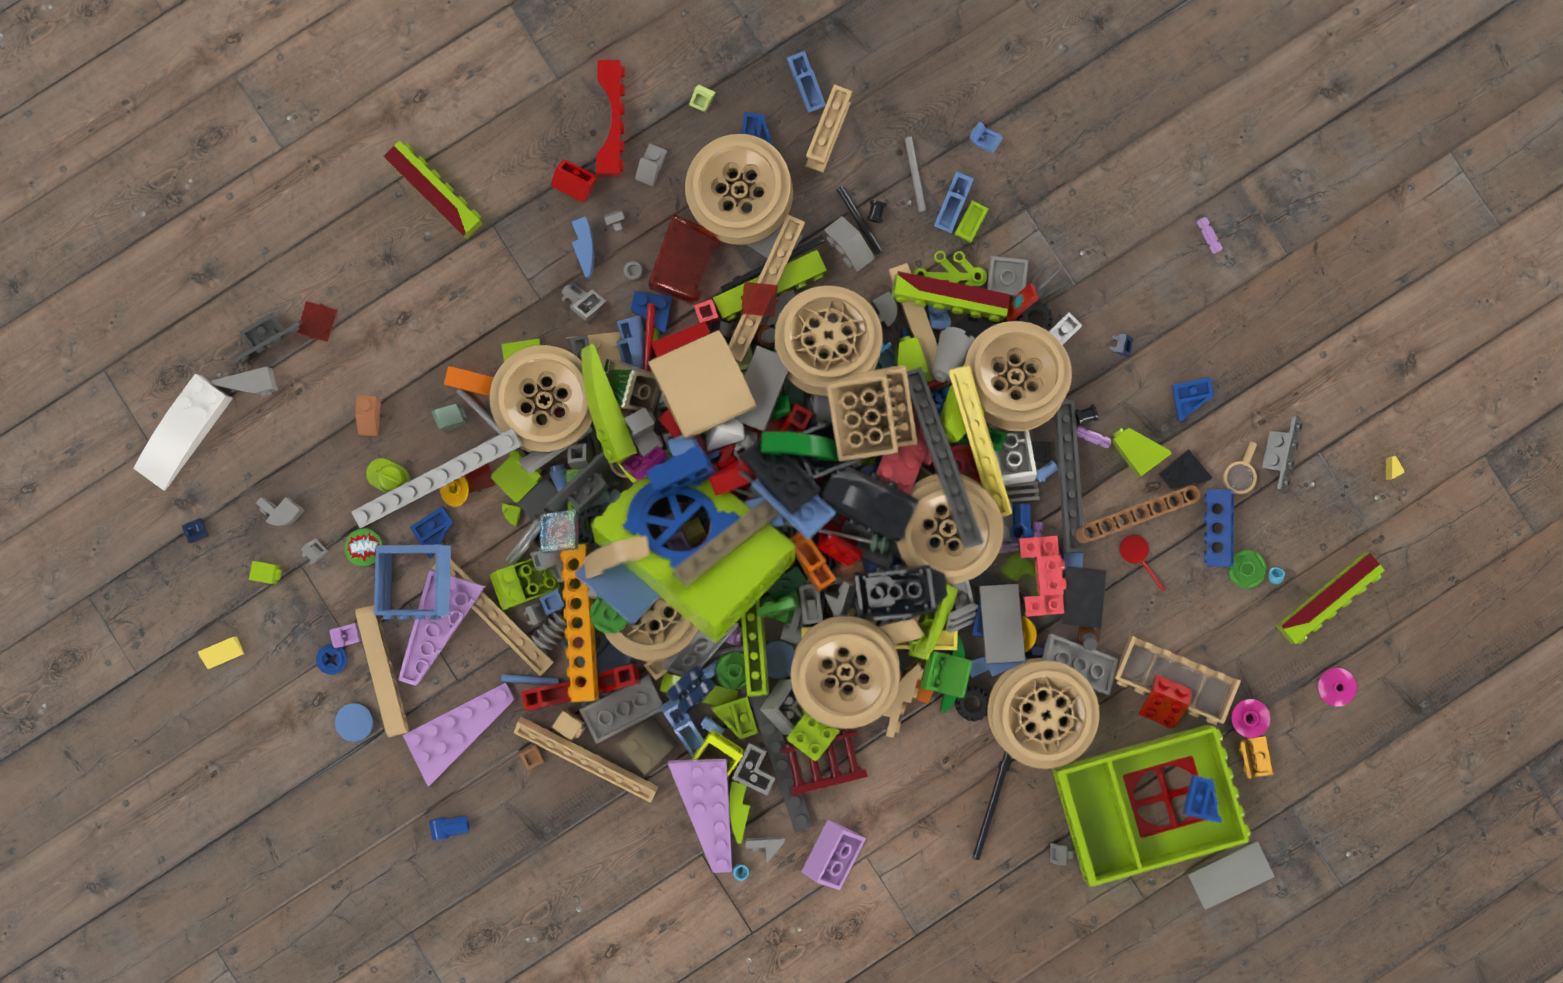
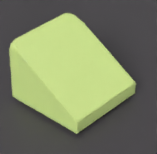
(702, 98)

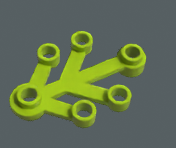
(953, 274)

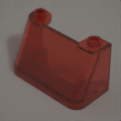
(682, 260)

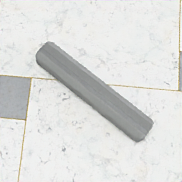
(524, 542)

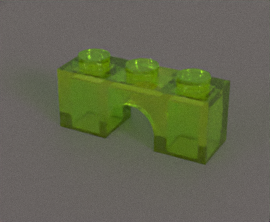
(1016, 567)

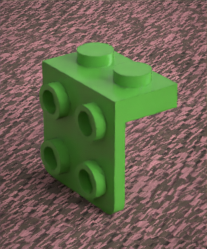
(946, 674)

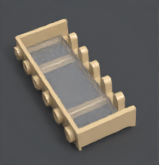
(1211, 689)

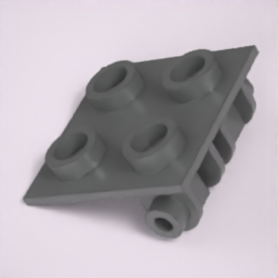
(535, 500)

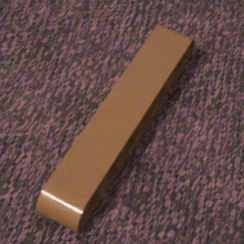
(1146, 512)

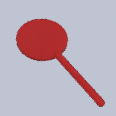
(1134, 550)

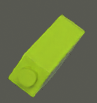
(910, 354)
(951, 418)
(1138, 450)

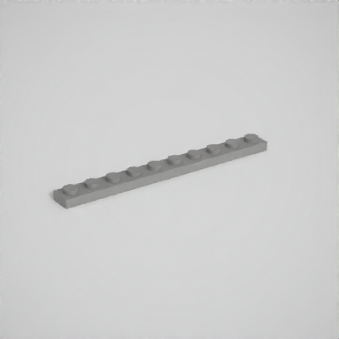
(437, 478)

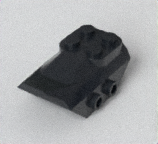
(818, 468)
(871, 502)
(899, 592)

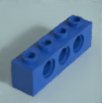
(1226, 537)

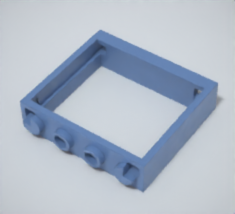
(383, 581)

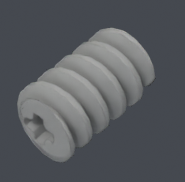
(550, 633)

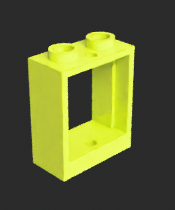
(724, 745)

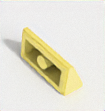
(221, 652)

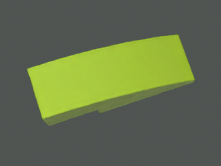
(738, 809)

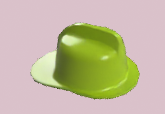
(386, 475)

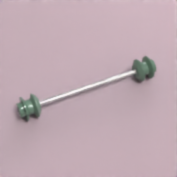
(876, 542)

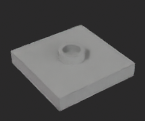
(1007, 275)

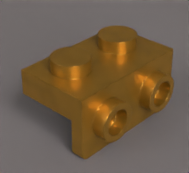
(1256, 757)

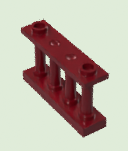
(836, 777)

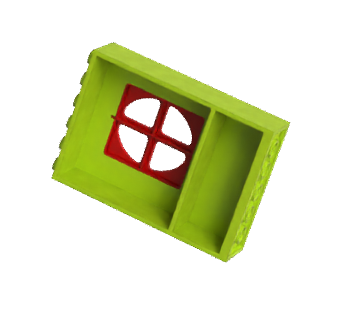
(1105, 819)

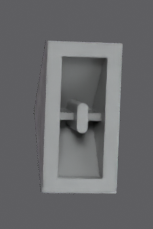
(588, 306)

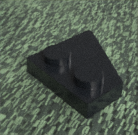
(1184, 471)

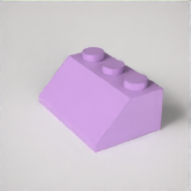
(833, 855)

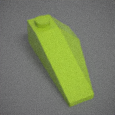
(932, 625)

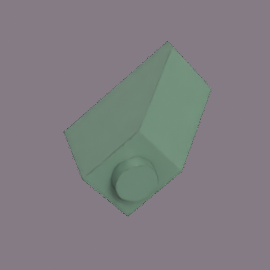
(449, 417)

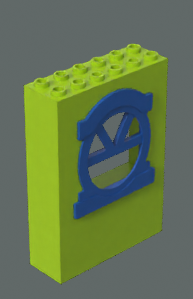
(727, 588)

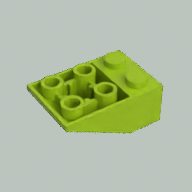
(522, 583)

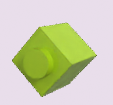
(265, 572)

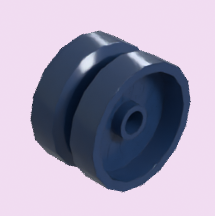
(690, 689)

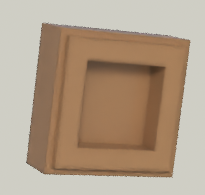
(532, 757)

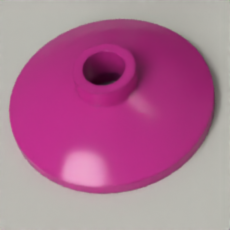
(1328, 683)
(1259, 722)

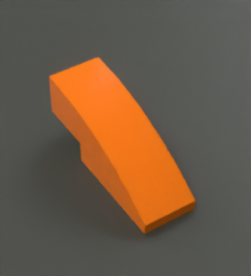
(468, 381)
(812, 562)

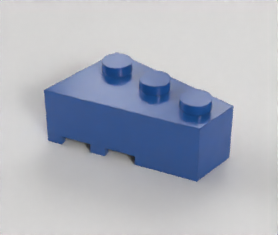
(680, 472)

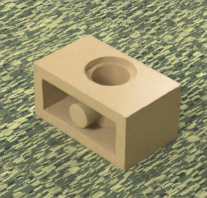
(569, 724)

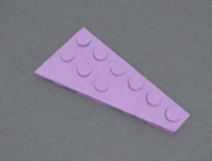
(431, 636)
(449, 735)
(706, 798)

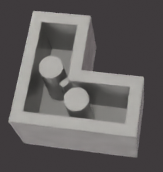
(849, 243)
(642, 431)
(781, 707)
(749, 771)

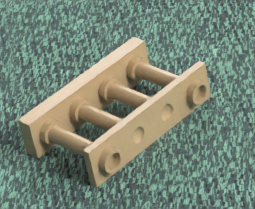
(828, 128)

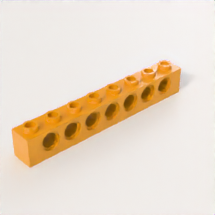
(586, 632)

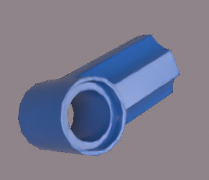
(1021, 522)
(443, 828)

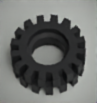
(1042, 310)
(582, 517)
(980, 712)

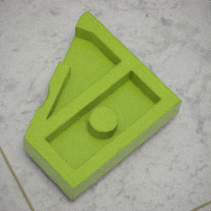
(737, 716)

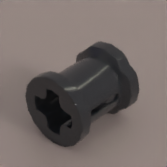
(876, 211)
(1086, 415)

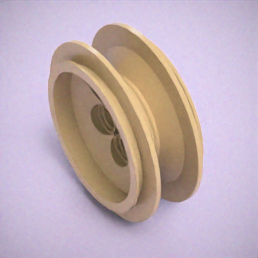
(745, 156)
(817, 305)
(1032, 349)
(530, 368)
(956, 563)
(655, 646)
(1022, 686)
(830, 702)

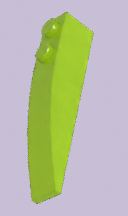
(604, 409)

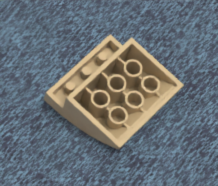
(702, 384)
(872, 413)

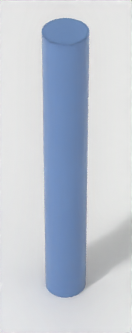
(529, 679)

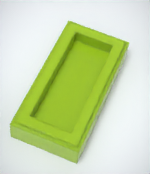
(971, 221)

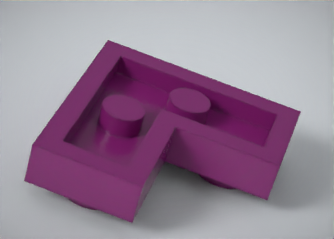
(638, 466)

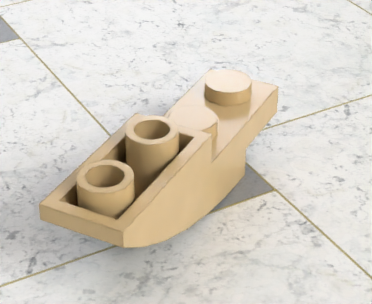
(906, 691)

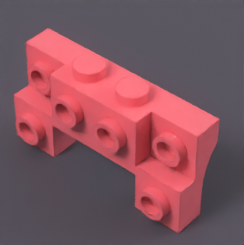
(1048, 575)

